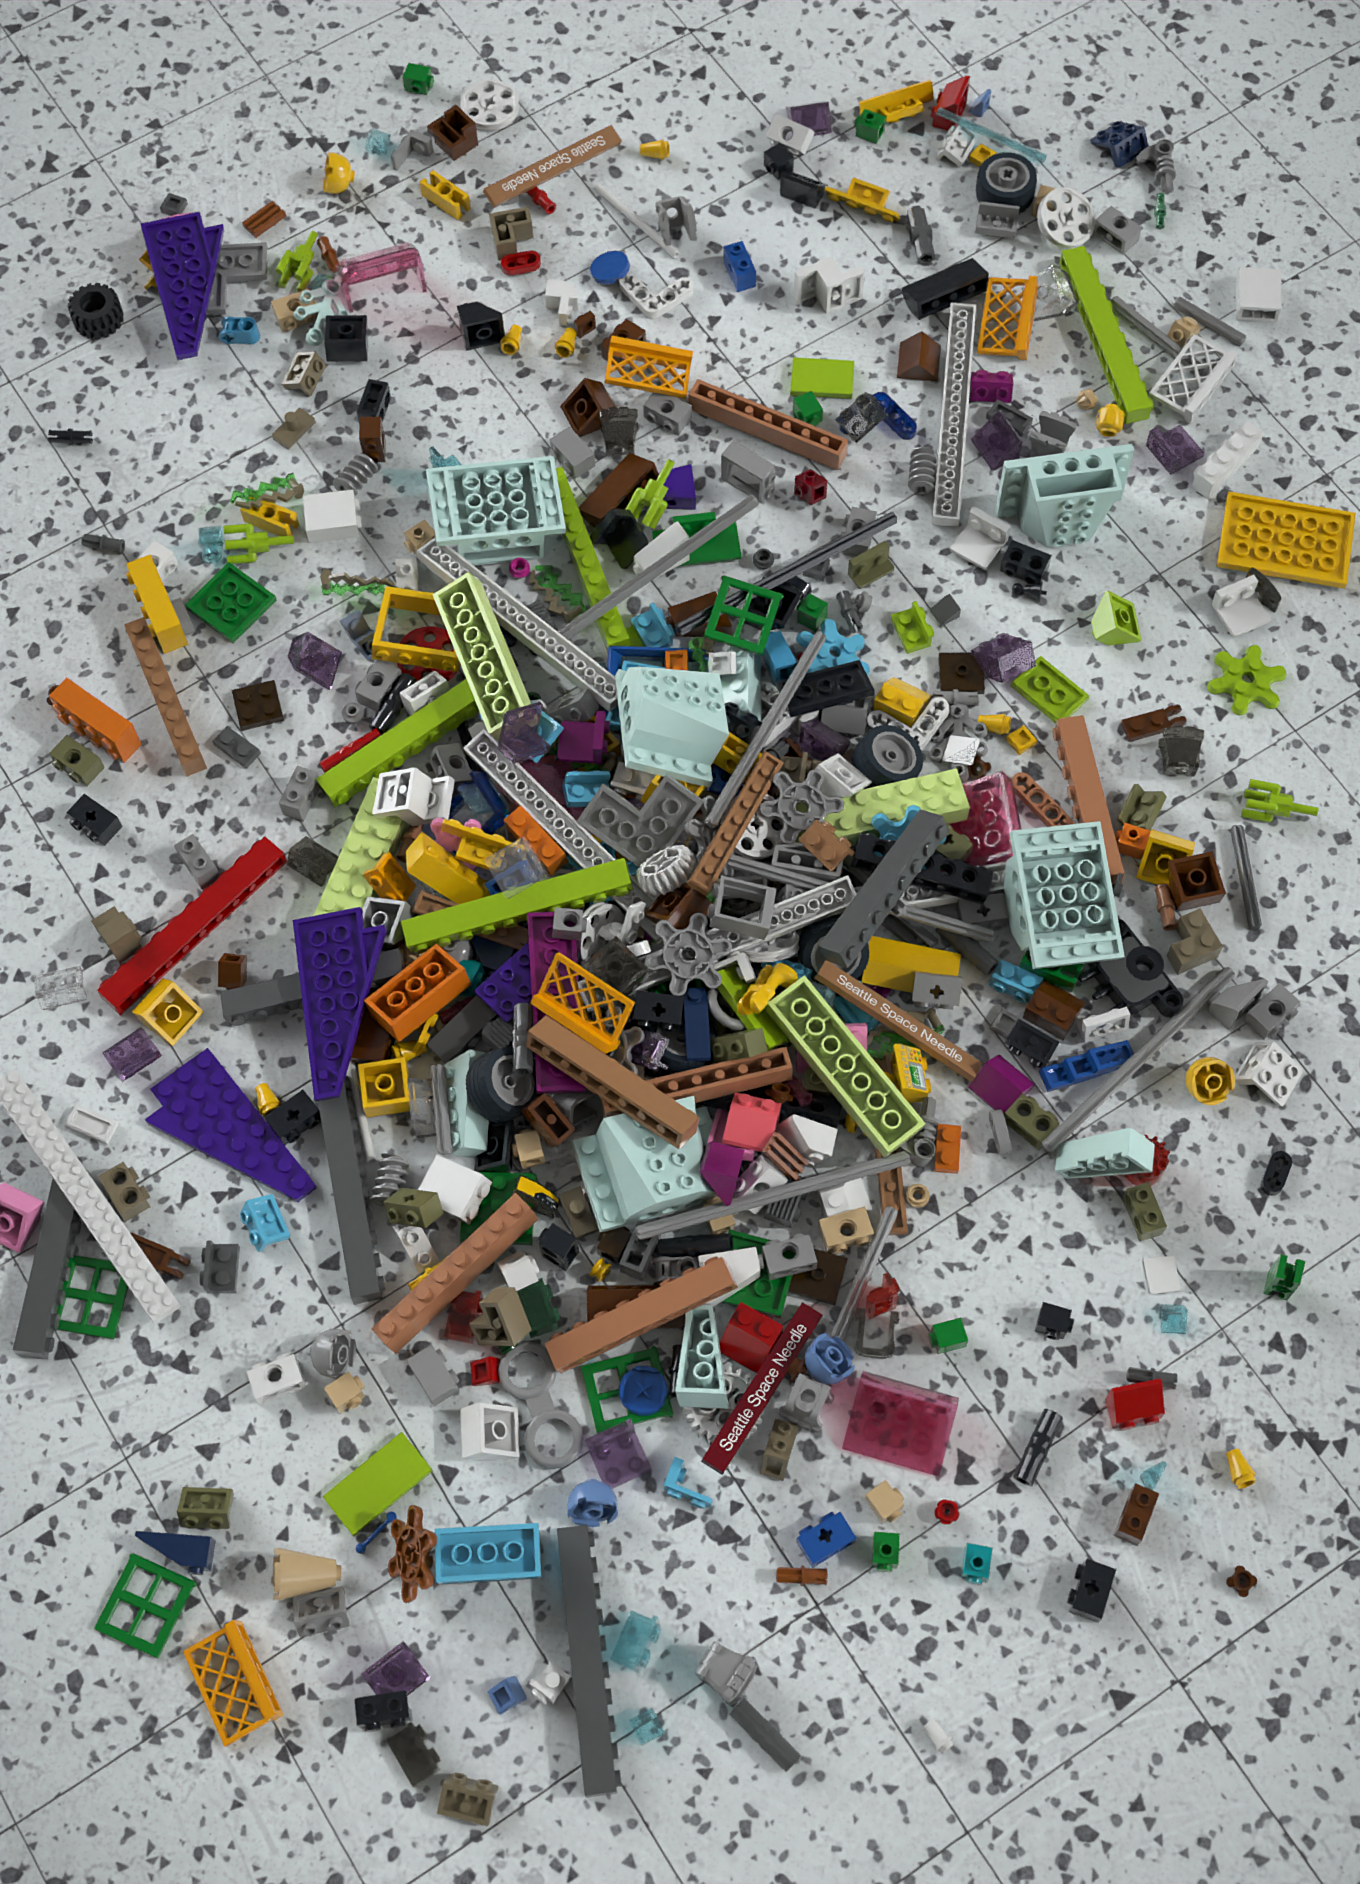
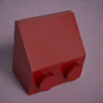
(951, 99)
(749, 1337)
(1136, 1404)

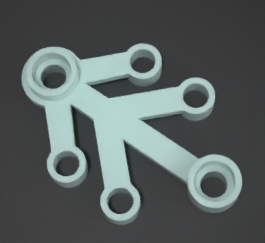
(322, 308)

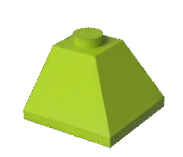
(1115, 621)

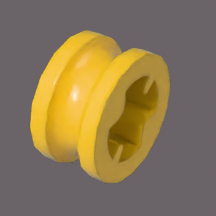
(600, 1270)

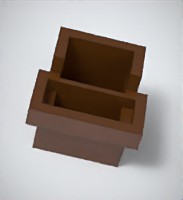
(454, 132)

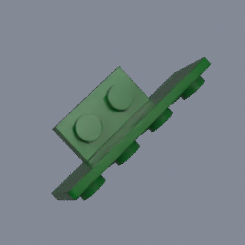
(720, 548)

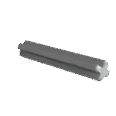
(1210, 321)
(441, 1109)

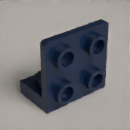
(1123, 140)

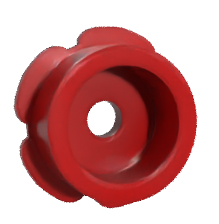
(946, 1505)

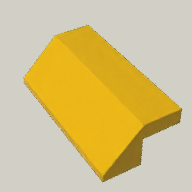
(895, 962)

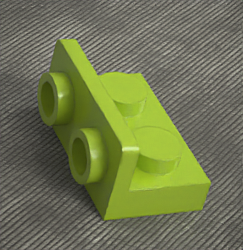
(913, 628)

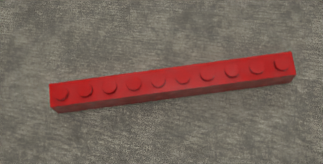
(191, 925)

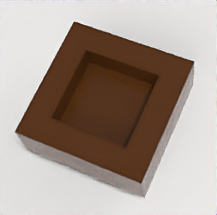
(585, 324)

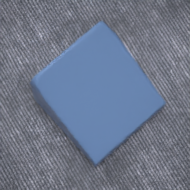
(981, 104)
(507, 1694)

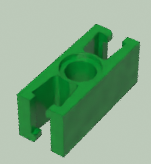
(1054, 976)
(1284, 1277)

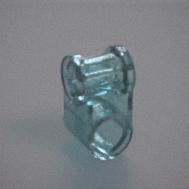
(211, 541)

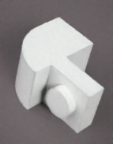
(563, 297)

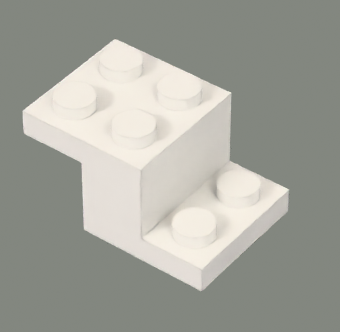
(828, 284)
(413, 796)

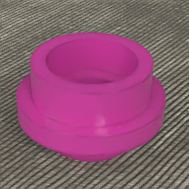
(519, 563)

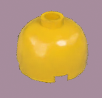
(337, 173)
(1209, 1080)

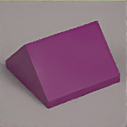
(1000, 1083)
(721, 1169)

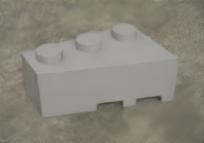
(800, 860)

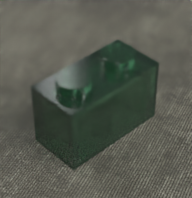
(538, 1308)

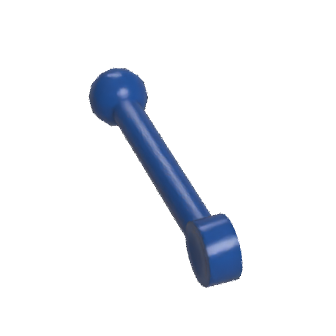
(360, 1548)

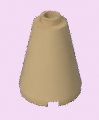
(302, 1573)

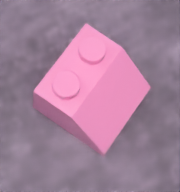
(18, 1216)

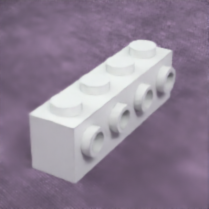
(1227, 459)

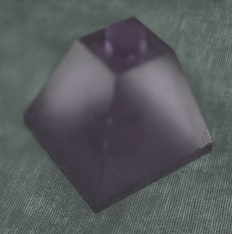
(314, 659)

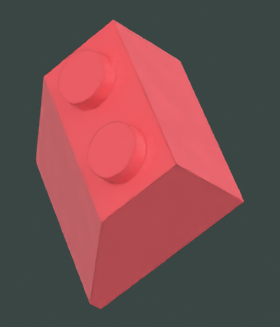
(751, 1122)

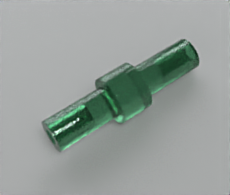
(1160, 211)

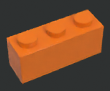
(550, 854)

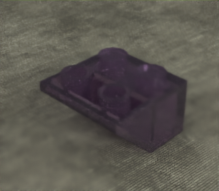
(1004, 657)

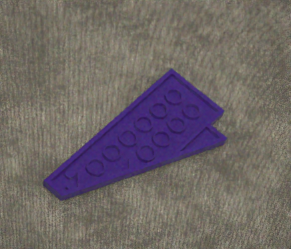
(184, 270)
(335, 977)
(216, 1118)

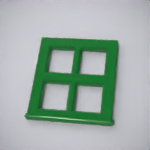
(720, 607)
(93, 1296)
(620, 1364)
(145, 1605)

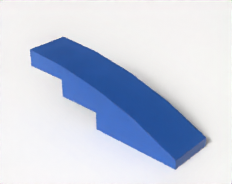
(1086, 1066)

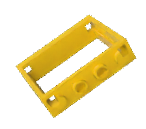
(407, 654)

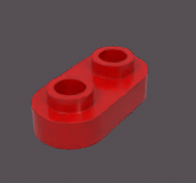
(520, 262)

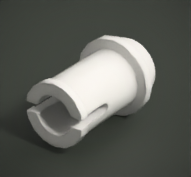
(938, 1736)

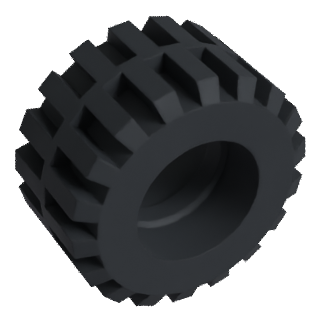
(95, 298)

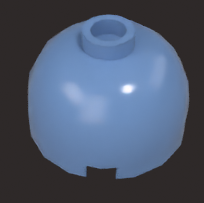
(829, 1359)
(592, 1503)

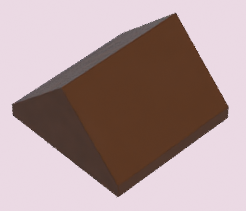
(919, 358)

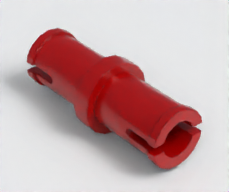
(540, 198)

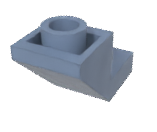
(359, 633)

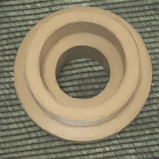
(920, 1189)

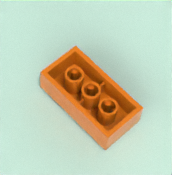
(95, 720)
(417, 992)

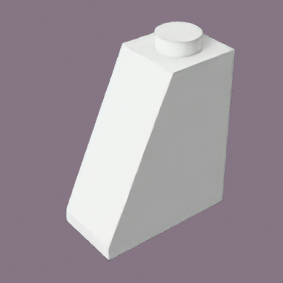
(660, 547)
(744, 1266)

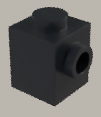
(778, 160)
(1054, 1321)

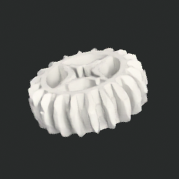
(666, 870)

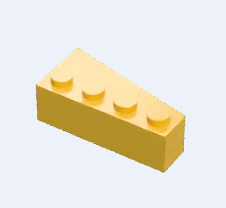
(156, 604)
(443, 872)

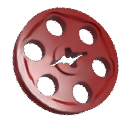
(417, 637)

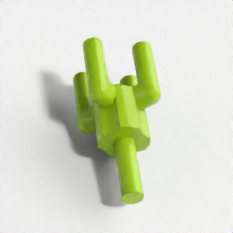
(298, 263)
(652, 497)
(253, 542)
(1272, 803)

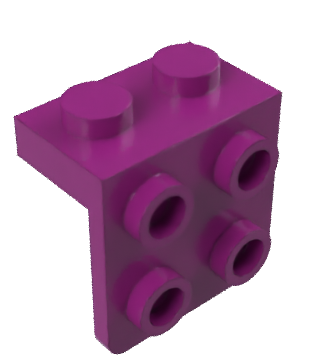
(583, 740)

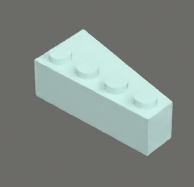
(745, 685)
(467, 1126)
(1105, 1155)
(700, 1365)

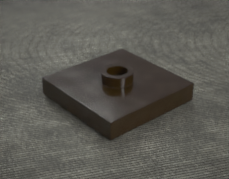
(960, 672)
(821, 1283)

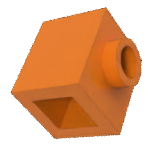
(1132, 840)

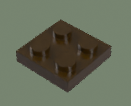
(257, 705)

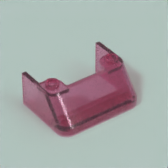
(377, 265)

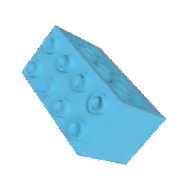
(488, 1553)

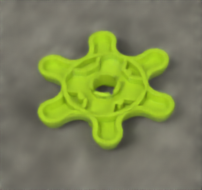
(1247, 692)

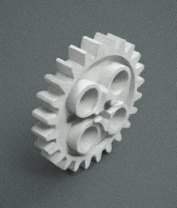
(701, 1418)

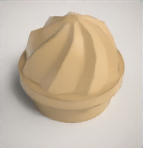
(1086, 399)

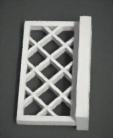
(1210, 382)

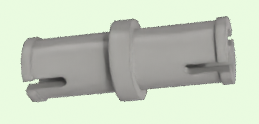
(955, 697)

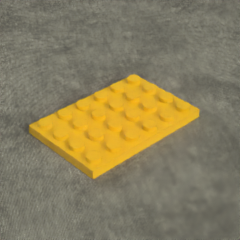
(1286, 539)

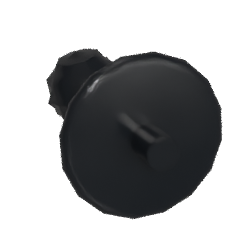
(1033, 591)

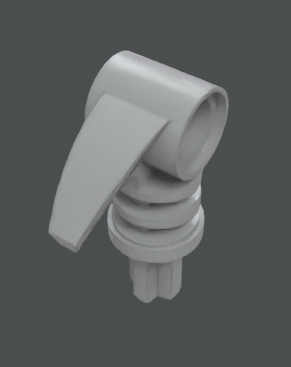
(1162, 158)
(924, 1138)

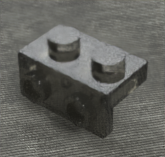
(861, 416)

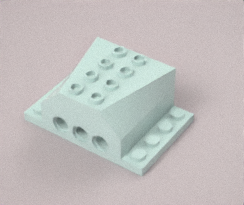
(1064, 494)
(496, 508)
(671, 721)
(1062, 896)
(640, 1175)

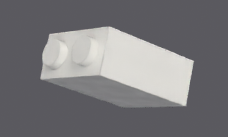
(1258, 294)
(332, 516)
(457, 1187)

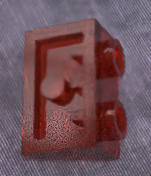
(882, 1298)
(462, 1312)

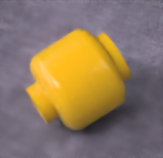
(1110, 420)

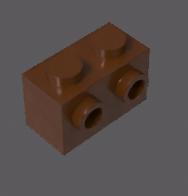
(548, 1120)

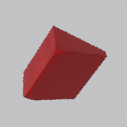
(485, 1371)

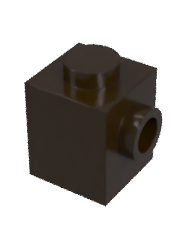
(613, 1243)

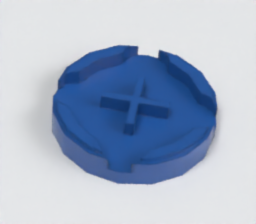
(609, 267)
(643, 1390)

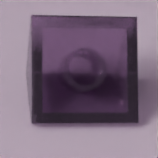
(812, 115)
(998, 441)
(821, 740)
(396, 1672)

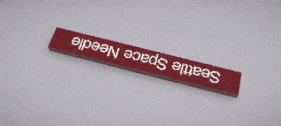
(761, 1389)

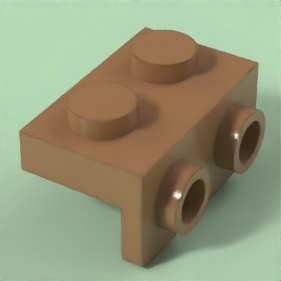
(826, 844)

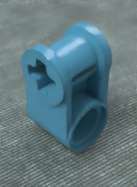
(240, 329)

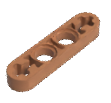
(1040, 808)

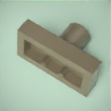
(293, 428)
(578, 1213)

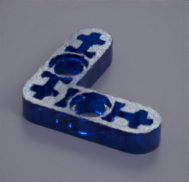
(895, 424)

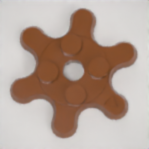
(412, 1554)

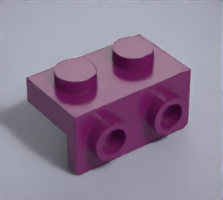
(991, 386)

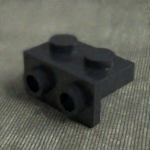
(1031, 1043)
(383, 1710)

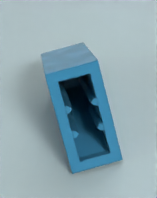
(778, 657)

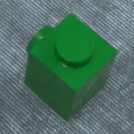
(418, 79)
(870, 126)
(807, 409)
(812, 612)
(948, 1336)
(885, 1551)

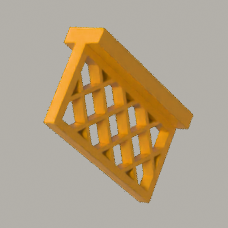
(1025, 315)
(650, 355)
(571, 1018)
(254, 1675)

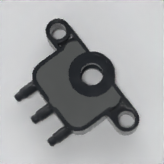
(1131, 986)

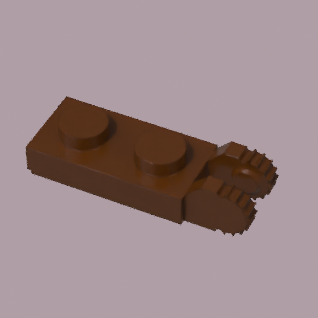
(1152, 723)
(161, 1256)

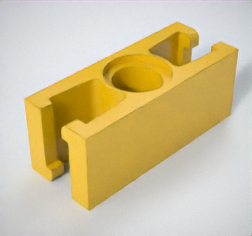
(445, 195)
(277, 516)

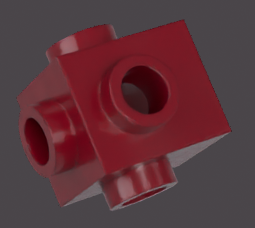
(810, 487)

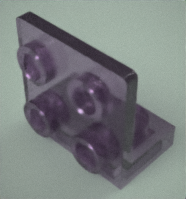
(1174, 448)
(519, 734)
(618, 1454)

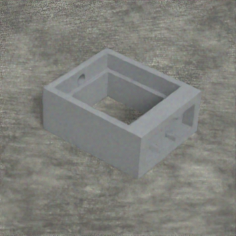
(748, 471)
(745, 890)

